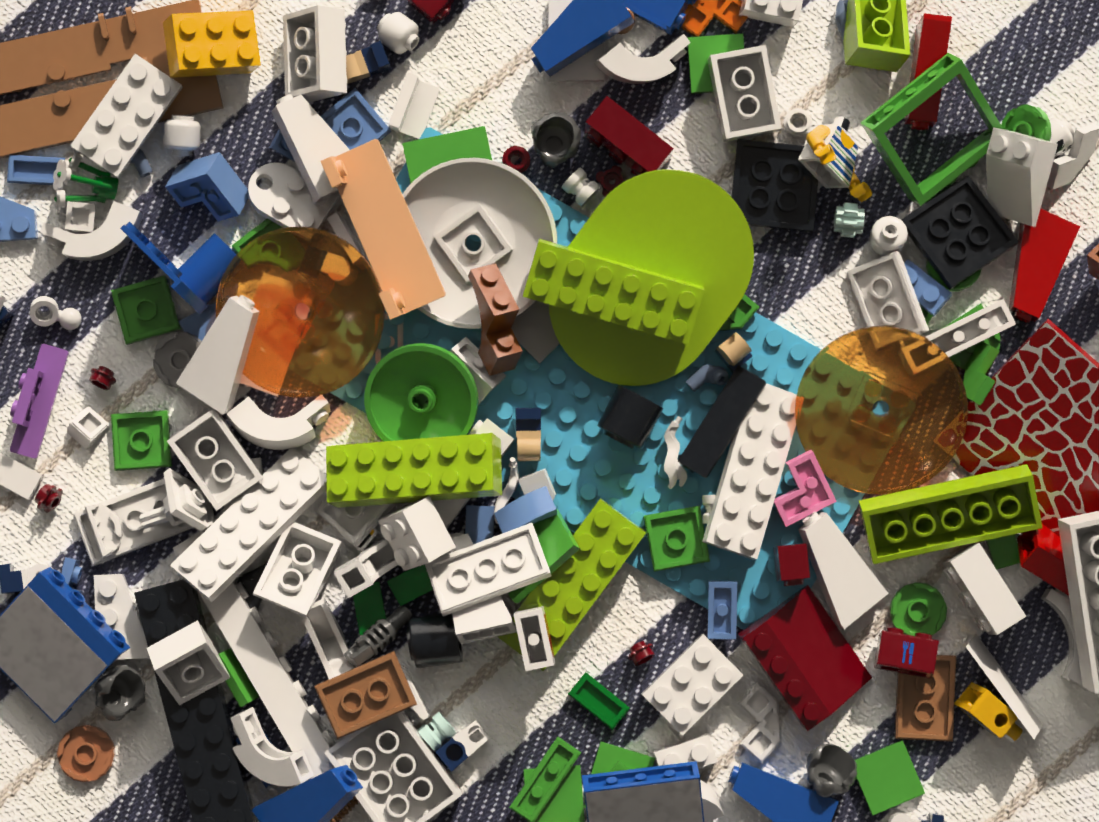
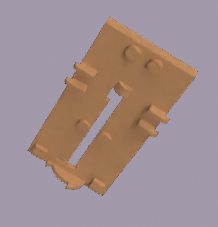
(82, 52)

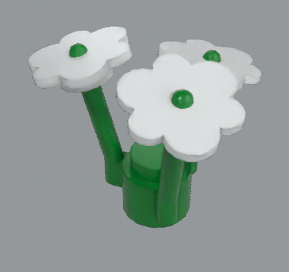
(103, 186)

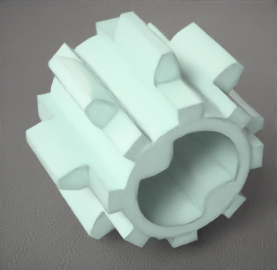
(849, 219)

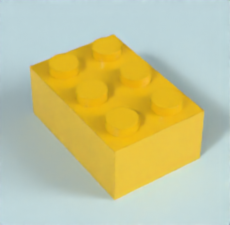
(211, 43)

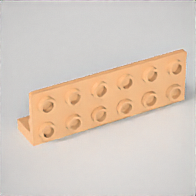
(385, 228)

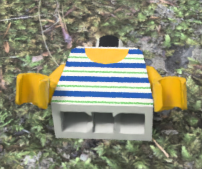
(832, 156)

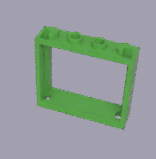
(909, 99)

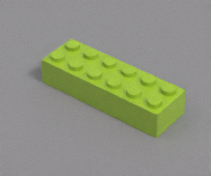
(613, 291)
(414, 470)
(950, 514)
(605, 544)

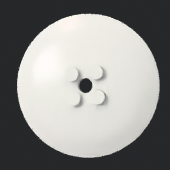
(484, 201)

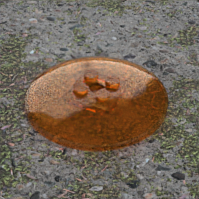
(345, 310)
(889, 449)

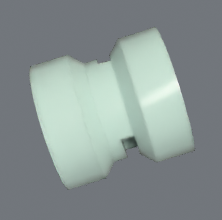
(436, 731)

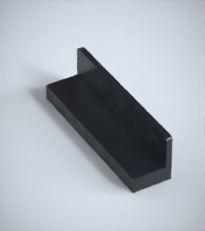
(722, 422)

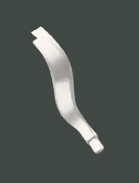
(671, 465)
(510, 487)

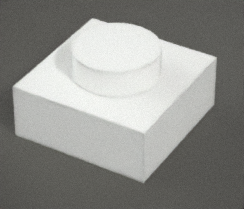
(80, 217)

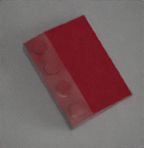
(806, 657)

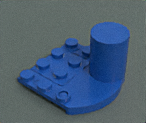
(199, 276)

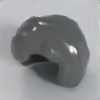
(556, 138)
(119, 692)
(830, 770)

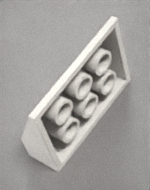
(396, 770)

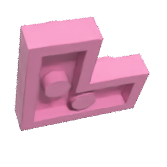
(811, 492)

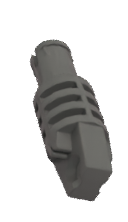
(377, 637)

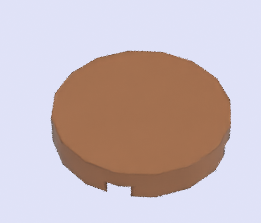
(86, 753)

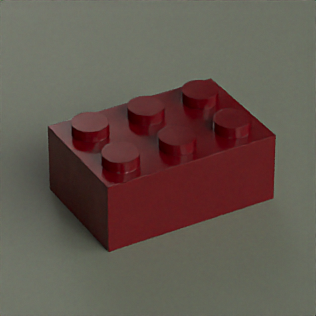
(626, 139)

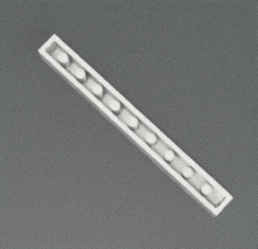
(269, 672)

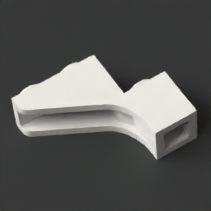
(366, 567)
(327, 638)

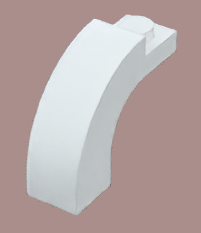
(100, 243)
(278, 432)

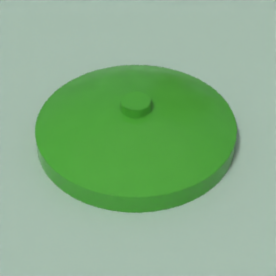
(420, 394)

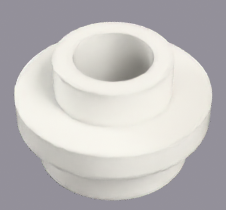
(797, 114)

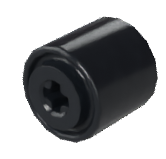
(629, 418)
(433, 641)

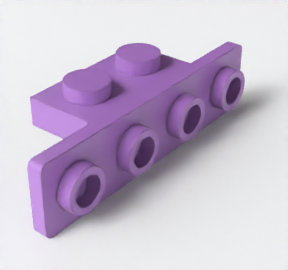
(36, 400)

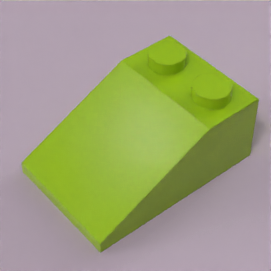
(876, 34)

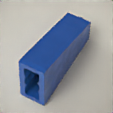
(579, 31)
(779, 797)
(313, 800)

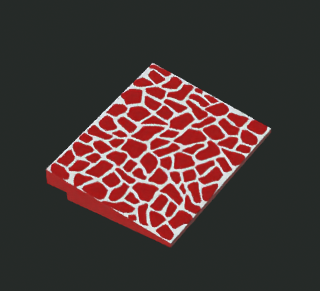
(1043, 417)

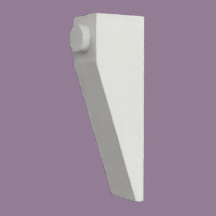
(973, 328)

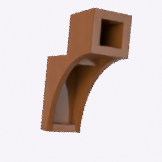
(498, 310)

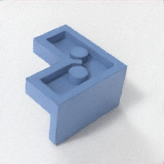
(209, 181)

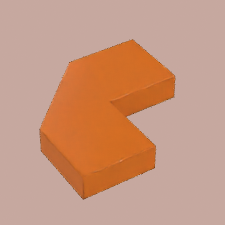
(705, 10)

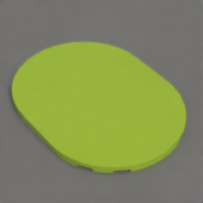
(671, 227)

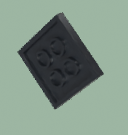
(774, 186)
(959, 232)

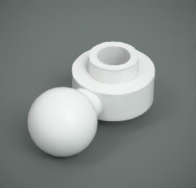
(68, 318)

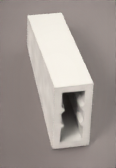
(309, 142)
(221, 357)
(841, 572)
(483, 619)

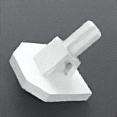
(183, 504)

